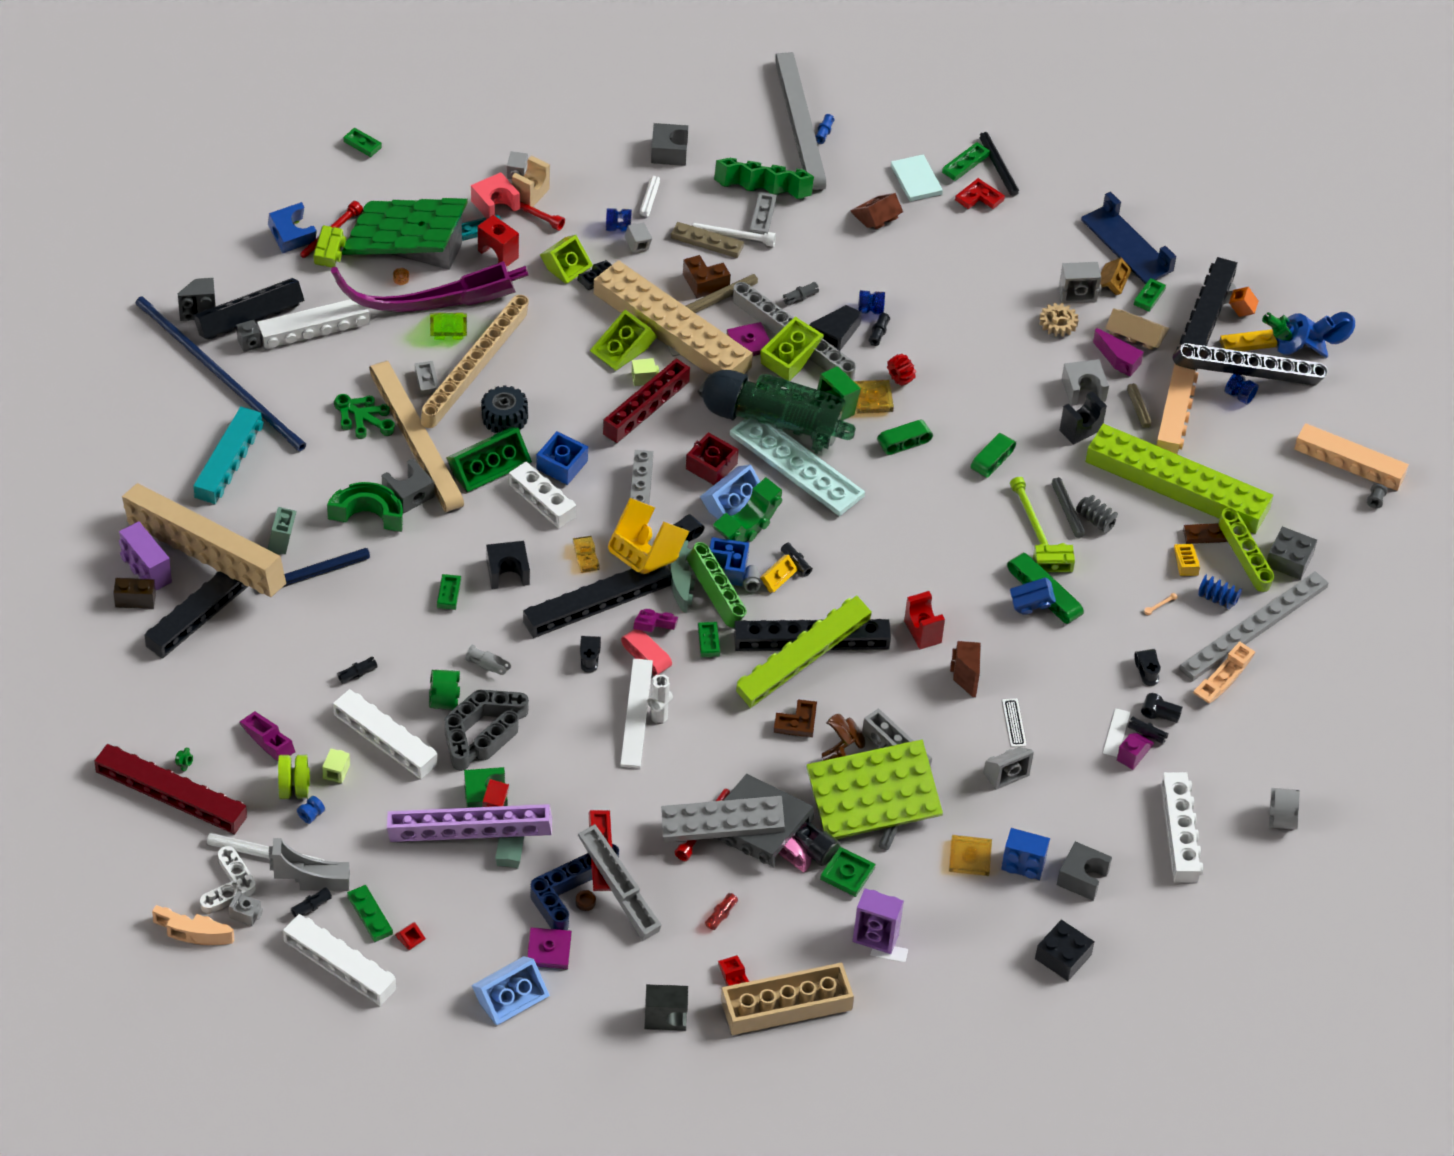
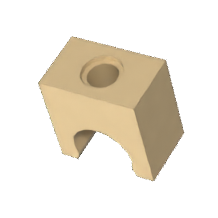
(534, 182)

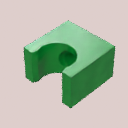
(476, 784)

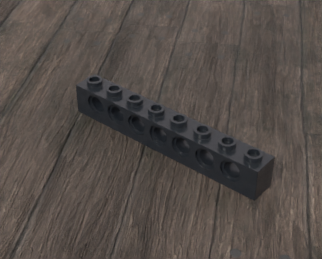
(775, 634)

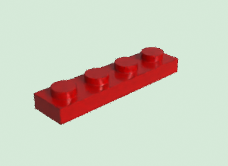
(603, 822)

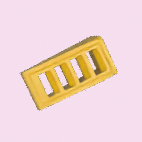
(1184, 568)

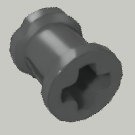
(1378, 491)

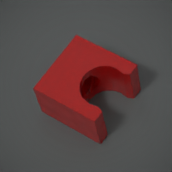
(500, 237)
(921, 622)

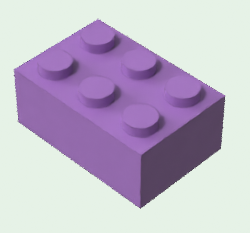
(144, 555)
(878, 920)

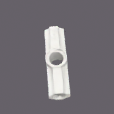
(659, 698)

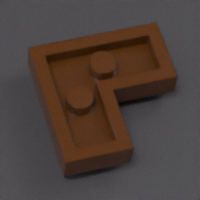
(800, 724)

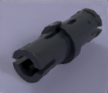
(879, 329)
(803, 567)
(357, 670)
(1148, 730)
(311, 902)

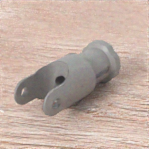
(487, 660)

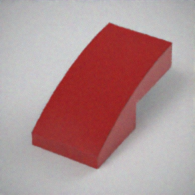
(733, 971)

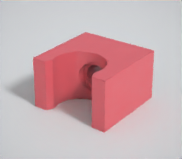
(494, 191)

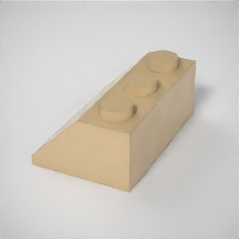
(1136, 328)

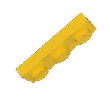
(1249, 340)

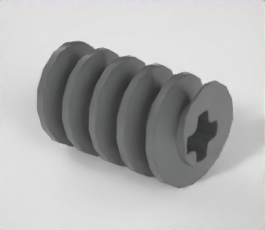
(1096, 513)

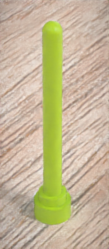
(1018, 486)

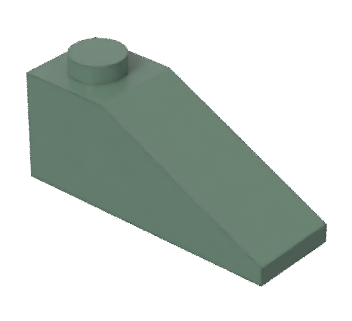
(281, 530)

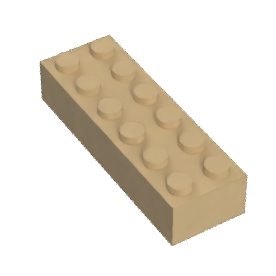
(787, 998)

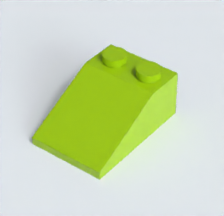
(623, 341)
(790, 348)

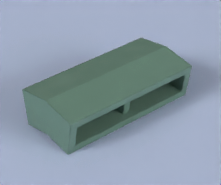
(509, 851)

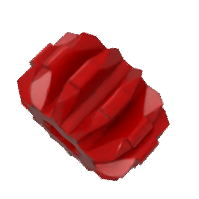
(901, 369)

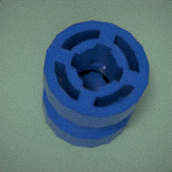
(311, 809)

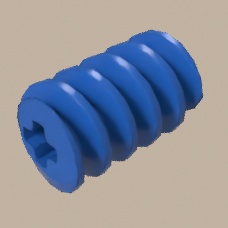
(1219, 592)

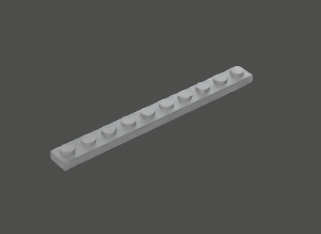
(1254, 625)

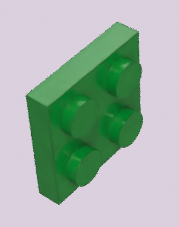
(847, 871)

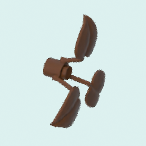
(848, 733)

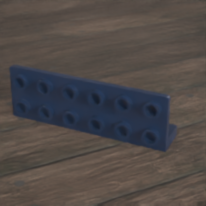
(1127, 242)

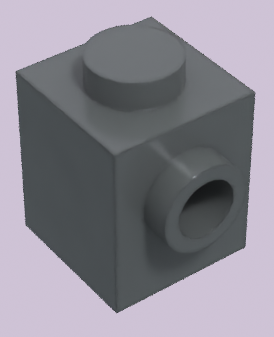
(248, 335)

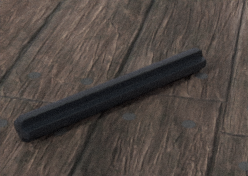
(999, 164)

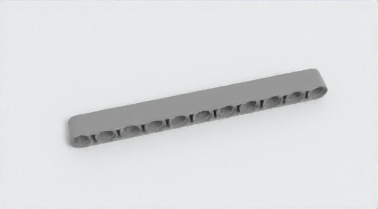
(800, 118)

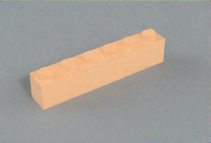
(1176, 408)
(1351, 457)

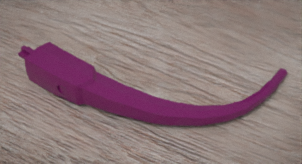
(468, 290)

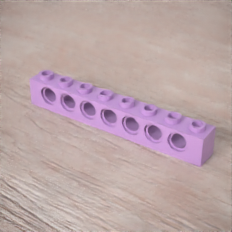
(469, 823)

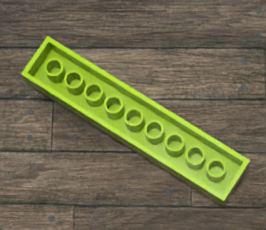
(1177, 476)

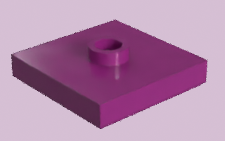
(750, 336)
(550, 947)

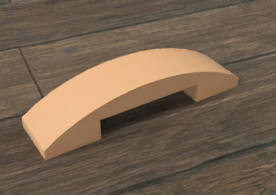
(1226, 674)

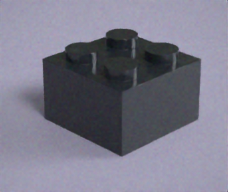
(1064, 950)

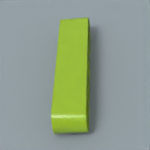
(1246, 541)

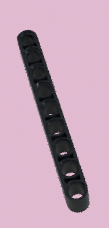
(1249, 364)

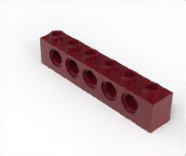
(646, 400)

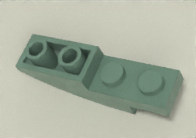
(681, 579)

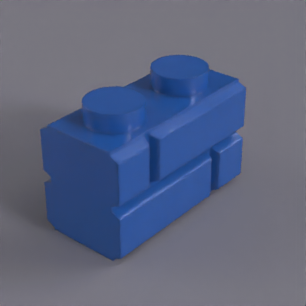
(1032, 596)

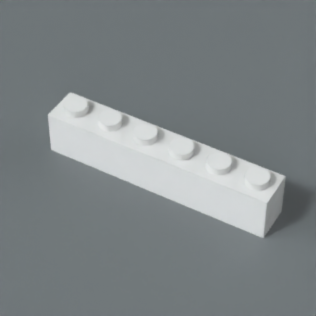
(312, 323)
(385, 733)
(340, 959)

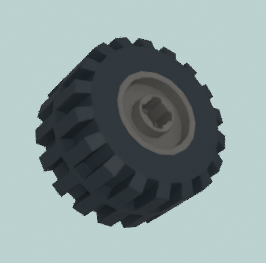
(504, 409)

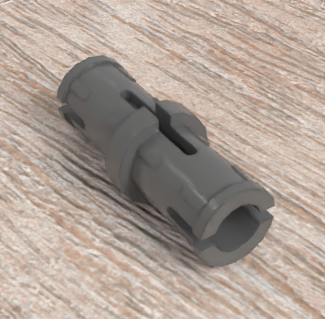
(801, 293)

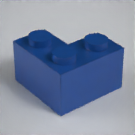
(732, 557)

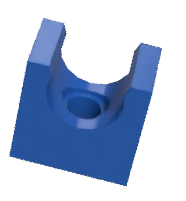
(285, 232)

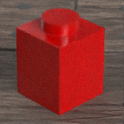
(495, 794)

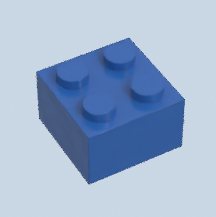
(562, 458)
(1025, 854)

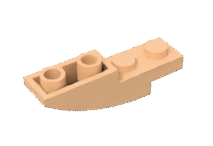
(200, 930)

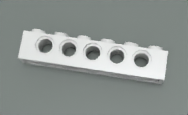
(1181, 828)

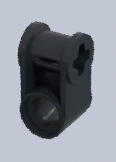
(692, 525)
(589, 652)
(1148, 666)

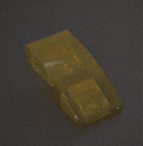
(585, 554)

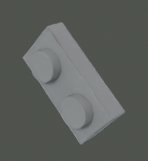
(426, 377)

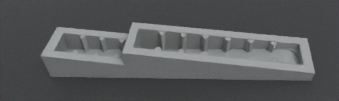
(620, 882)

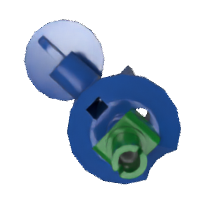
(1298, 330)

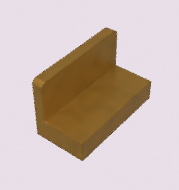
(1115, 275)

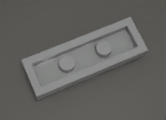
(763, 213)

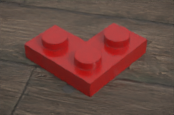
(979, 191)

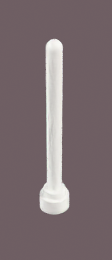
(768, 238)

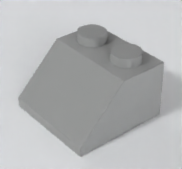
(1008, 767)

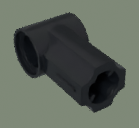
(1155, 707)

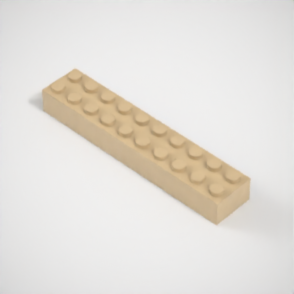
(671, 321)
(205, 540)

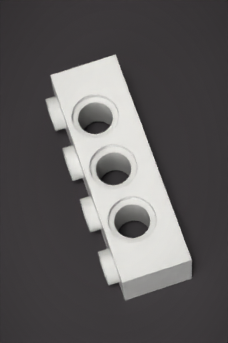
(542, 494)

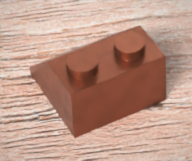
(878, 210)
(966, 665)

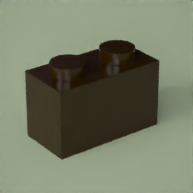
(134, 593)

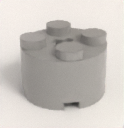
(1284, 808)

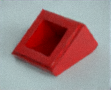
(410, 936)

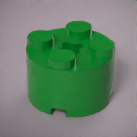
(444, 689)

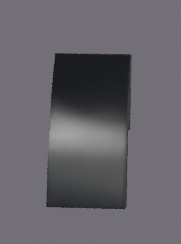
(587, 278)

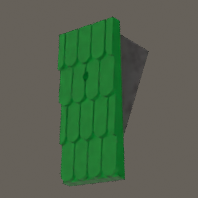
(410, 229)

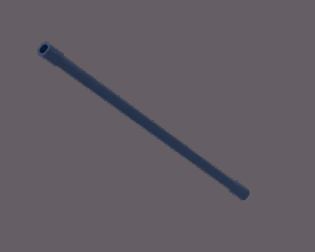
(291, 437)

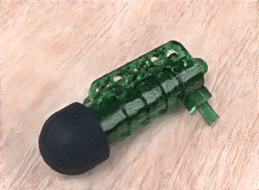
(794, 408)

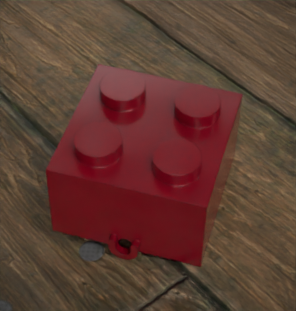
(711, 458)

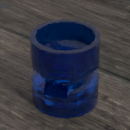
(612, 219)
(871, 302)
(1241, 388)

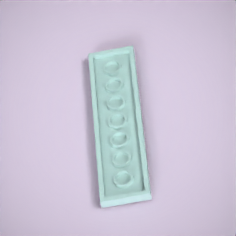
(798, 465)

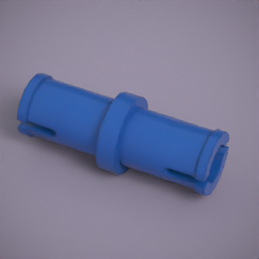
(824, 128)

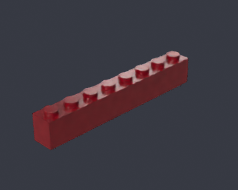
(171, 788)

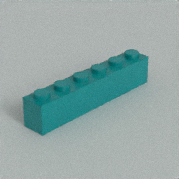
(228, 455)

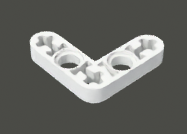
(234, 886)

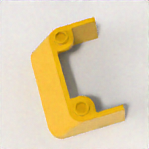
(632, 536)

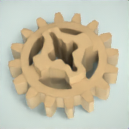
(1058, 319)

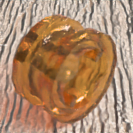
(401, 271)

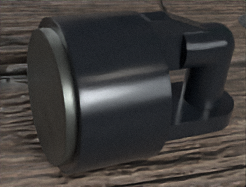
(819, 844)

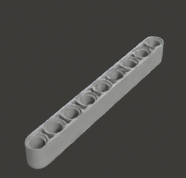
(776, 319)

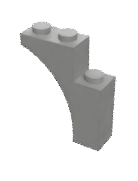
(309, 872)

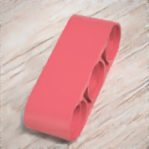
(643, 647)

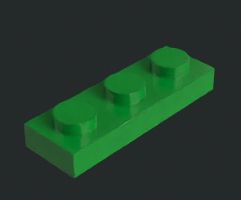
(965, 161)
(370, 913)

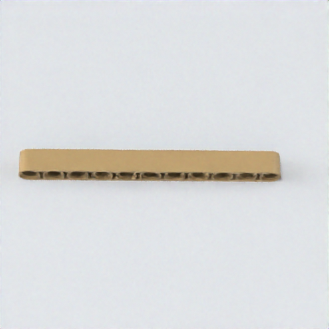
(474, 361)
(416, 435)

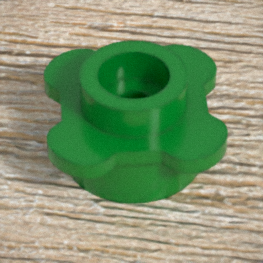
(184, 758)

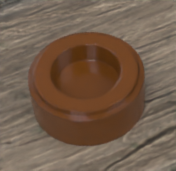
(585, 900)

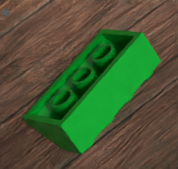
(489, 459)

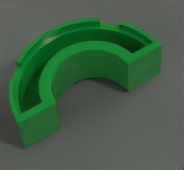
(367, 497)
(753, 516)

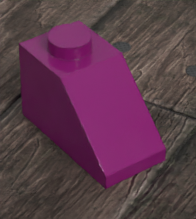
(1133, 750)

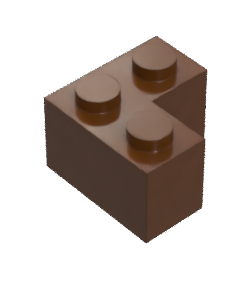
(705, 279)

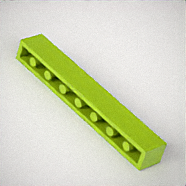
(803, 651)

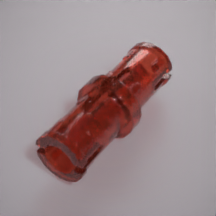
(721, 911)

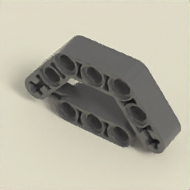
(502, 704)

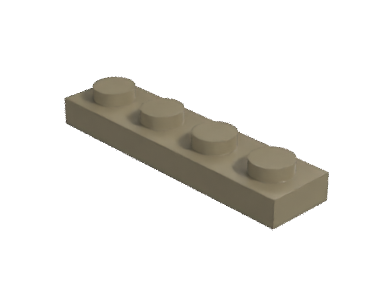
(707, 239)

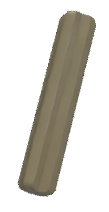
(1139, 405)

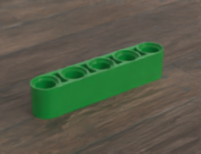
(1027, 570)

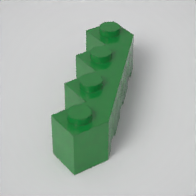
(754, 176)

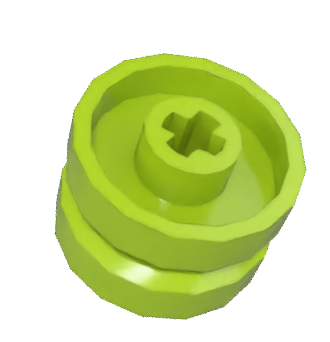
(293, 776)

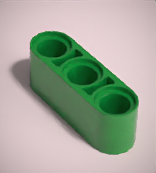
(904, 437)
(993, 455)

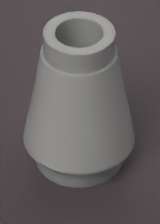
(752, 580)

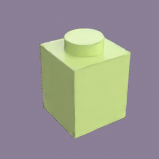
(643, 371)
(336, 765)

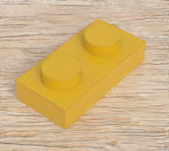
(779, 573)

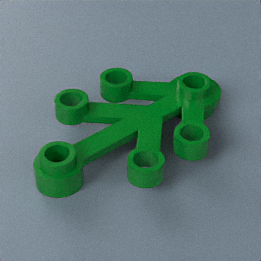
(345, 403)

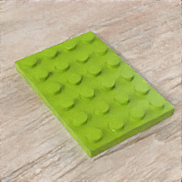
(874, 789)

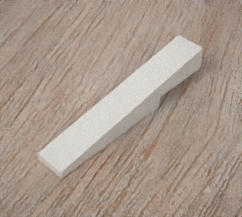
(636, 713)

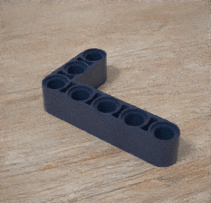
(558, 882)

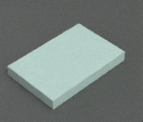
(916, 178)

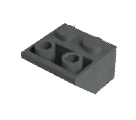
(196, 297)

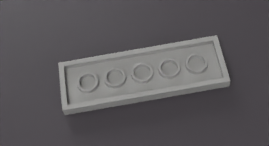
(722, 819)

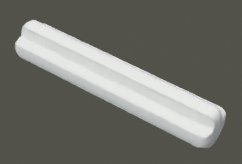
(649, 196)

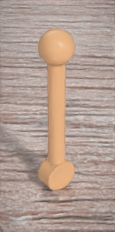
(1148, 611)

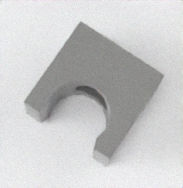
(1082, 376)

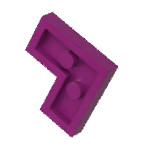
(649, 619)

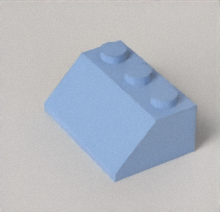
(731, 492)
(511, 990)

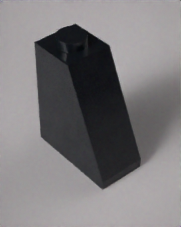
(838, 325)

